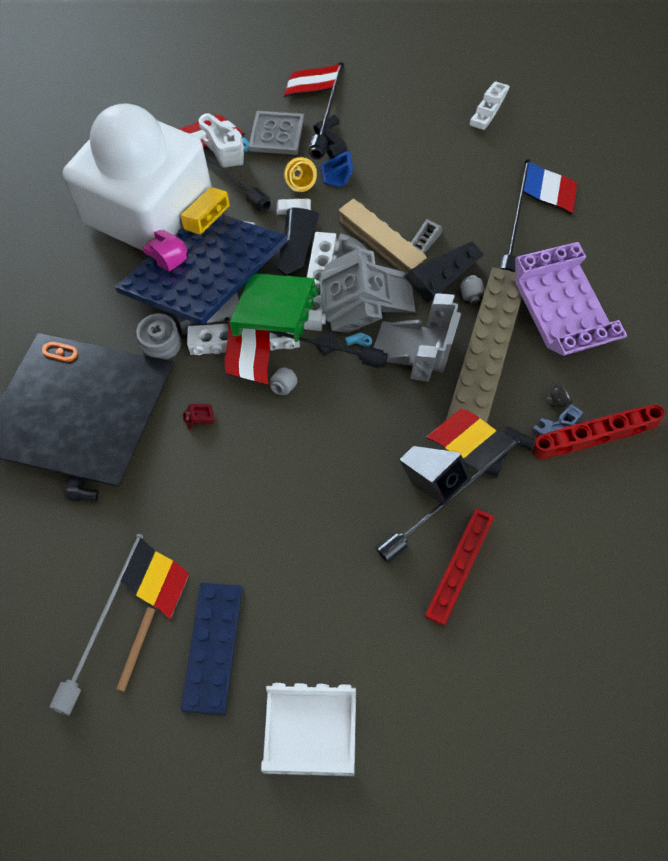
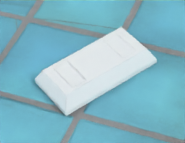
(284, 204)

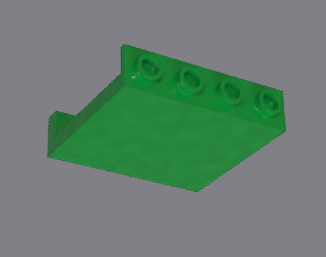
(274, 304)

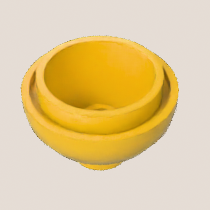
(306, 176)

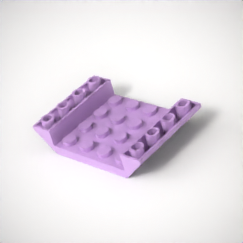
(564, 300)

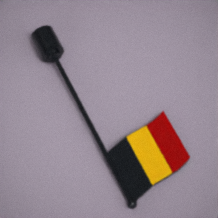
(480, 449)

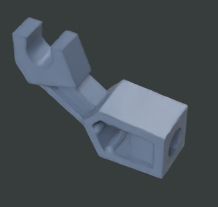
(571, 413)

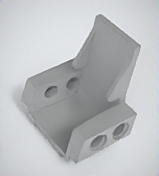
(359, 291)
(420, 346)

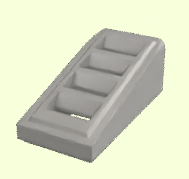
(428, 225)

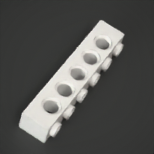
(322, 253)
(217, 344)

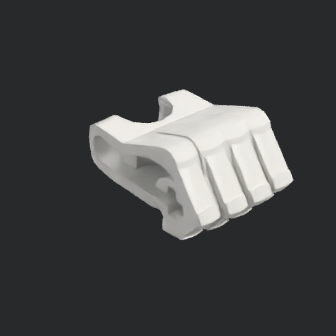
(223, 141)

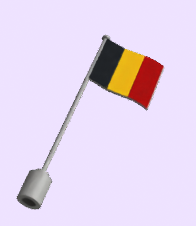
(148, 577)

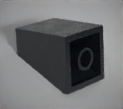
(436, 472)

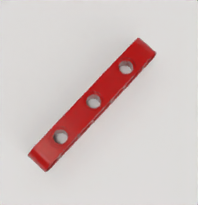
(598, 431)

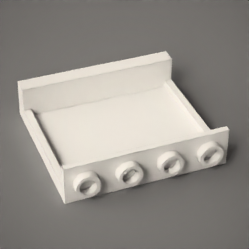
(310, 730)

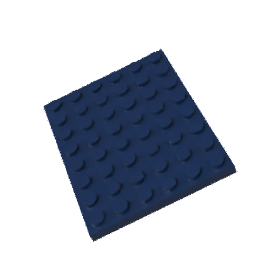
(210, 275)

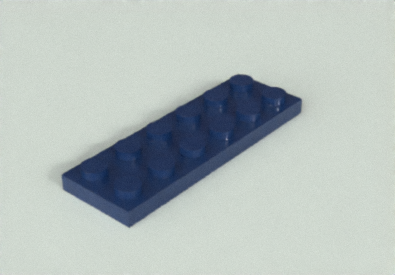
(212, 649)

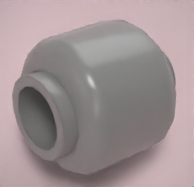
(472, 289)
(283, 381)

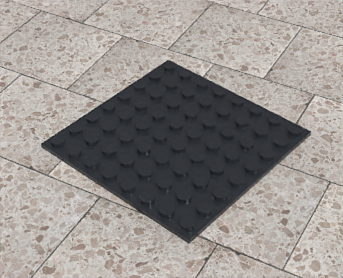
(79, 413)

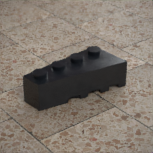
(440, 272)

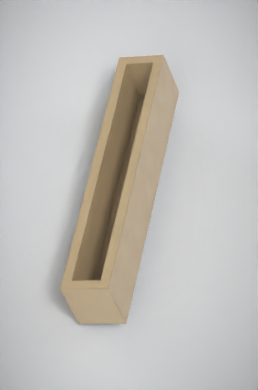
(380, 236)

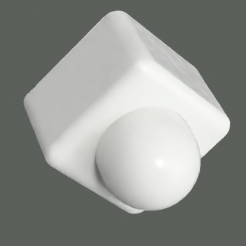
(136, 175)

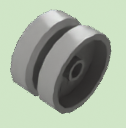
(158, 336)

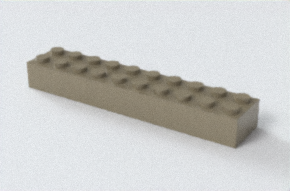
(488, 346)

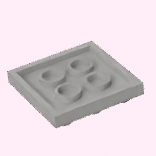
(276, 132)

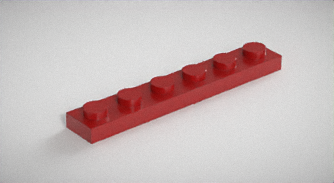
(459, 567)

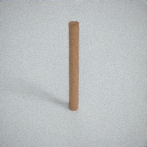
(135, 649)

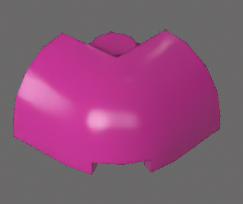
(166, 249)

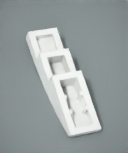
(489, 106)

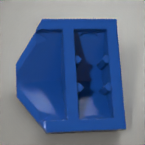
(337, 170)

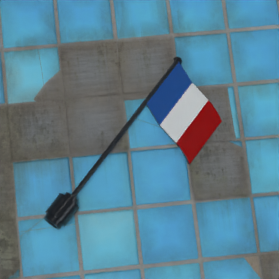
(544, 187)

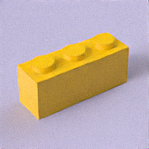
(205, 210)

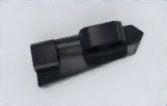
(299, 228)

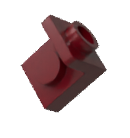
(198, 415)

